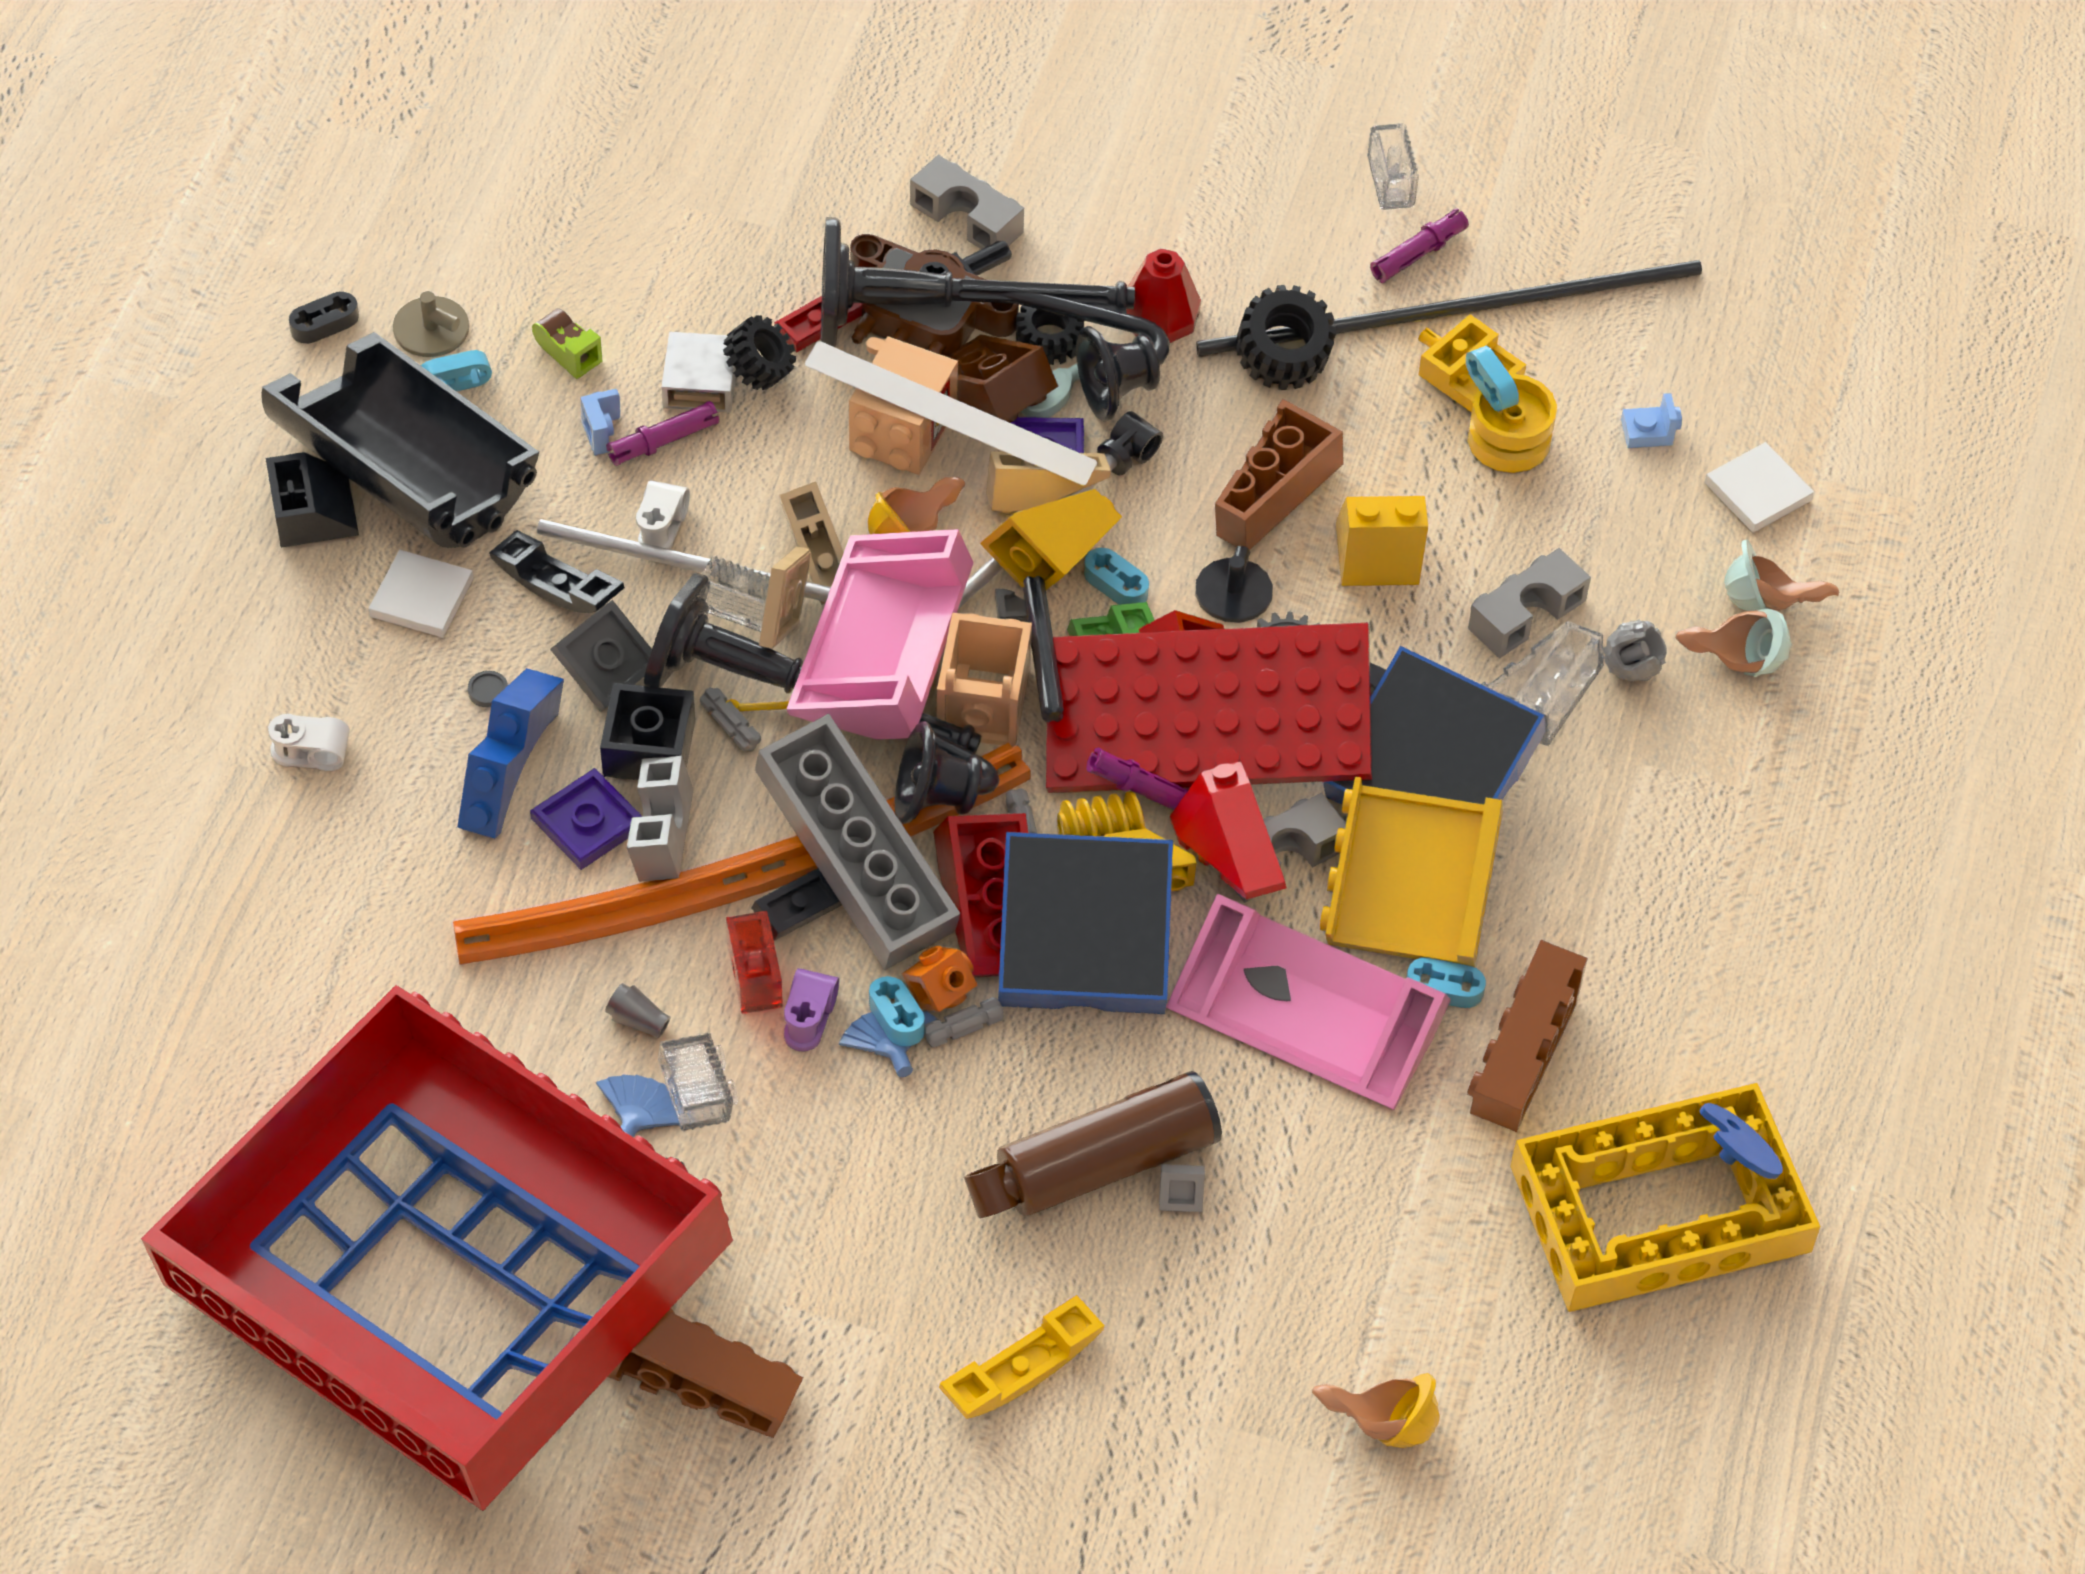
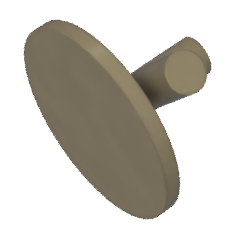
(430, 325)

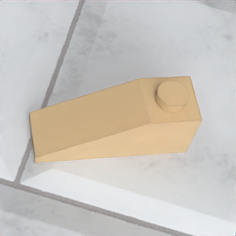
(1019, 485)
(814, 531)

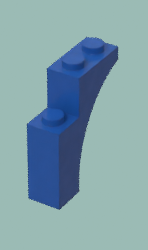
(494, 765)

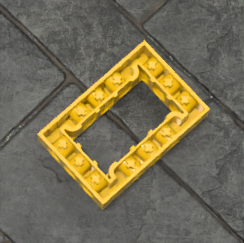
(1559, 1163)

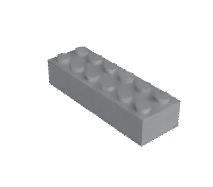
(857, 841)

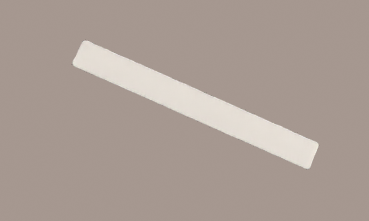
(951, 413)

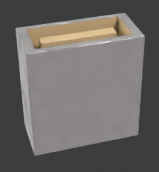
(697, 372)

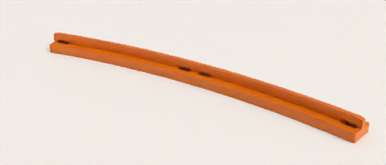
(671, 899)

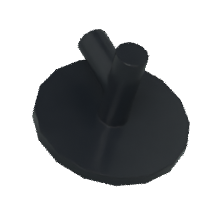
(1234, 588)

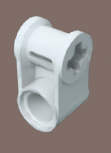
(662, 513)
(312, 743)

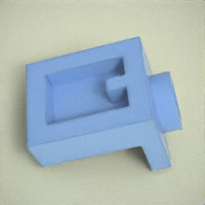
(597, 417)
(1652, 425)

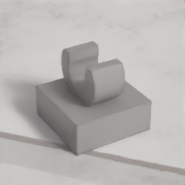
(1181, 1188)

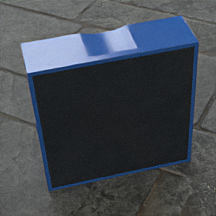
(1444, 734)
(1085, 922)

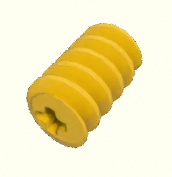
(1100, 818)

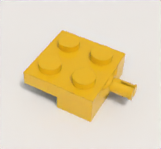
(1445, 360)

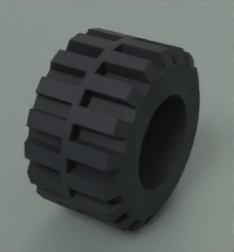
(1290, 310)

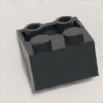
(310, 500)

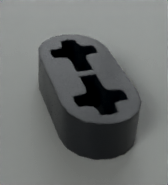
(323, 317)

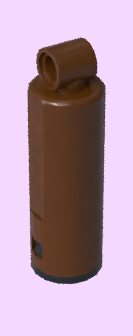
(1098, 1148)

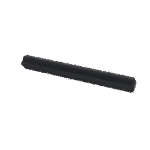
(1043, 649)

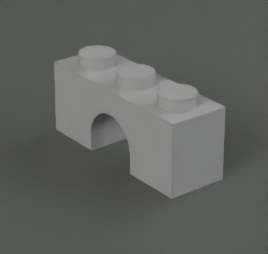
(947, 188)
(1549, 583)
(1305, 829)
(659, 836)

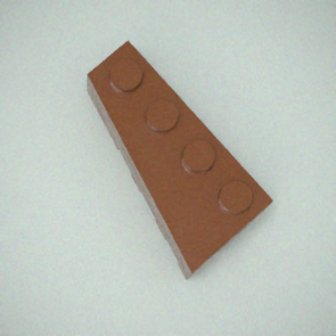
(1278, 474)
(1527, 1036)
(712, 1373)

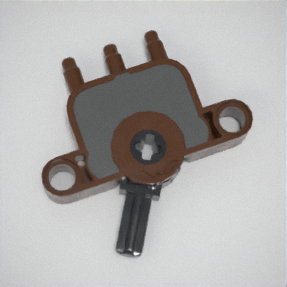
(932, 325)

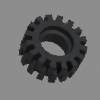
(760, 336)
(1054, 345)

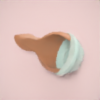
(1760, 584)
(1745, 642)

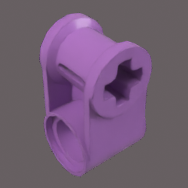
(808, 1008)

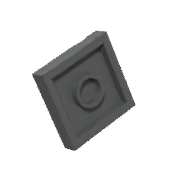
(603, 653)

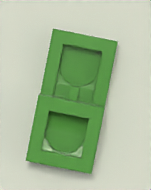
(1119, 620)

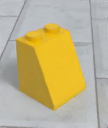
(1051, 536)
(1381, 540)

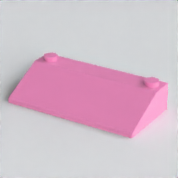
(883, 632)
(1343, 1013)

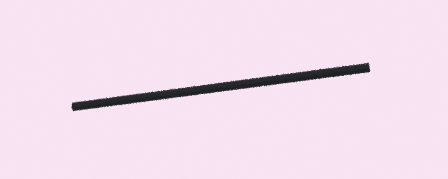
(1474, 303)

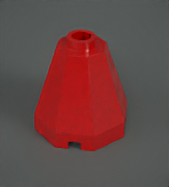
(1166, 294)

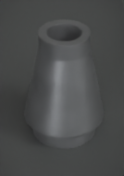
(635, 1010)

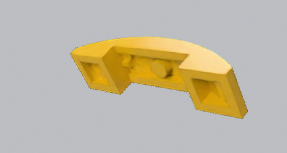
(1025, 1363)

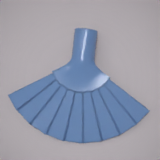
(869, 1036)
(639, 1102)

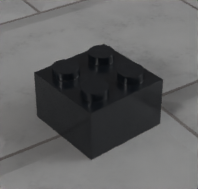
(645, 725)

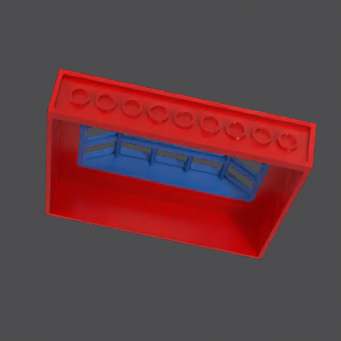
(506, 1139)

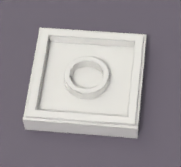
(1759, 487)
(421, 593)

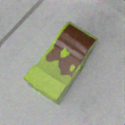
(567, 342)

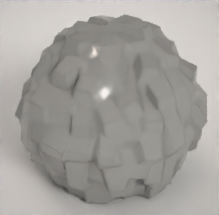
(1635, 651)

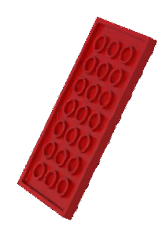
(1186, 701)

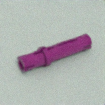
(1431, 237)
(648, 439)
(1134, 778)

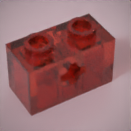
(754, 962)

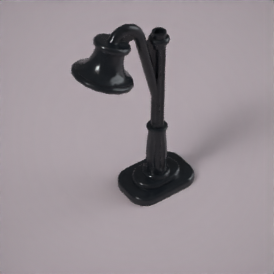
(1104, 367)
(938, 758)

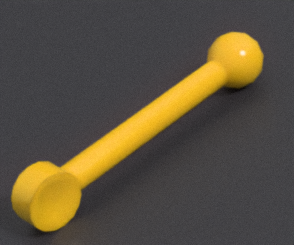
(759, 706)

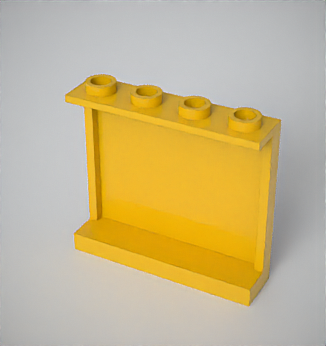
(1411, 874)

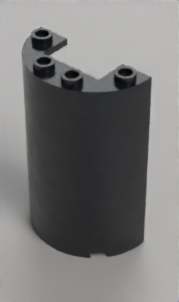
(409, 442)

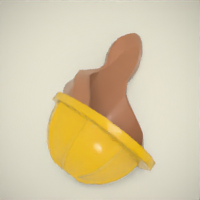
(910, 510)
(1393, 1412)

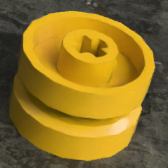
(1515, 436)

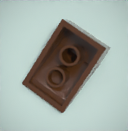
(1002, 376)

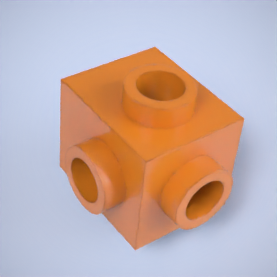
(940, 978)

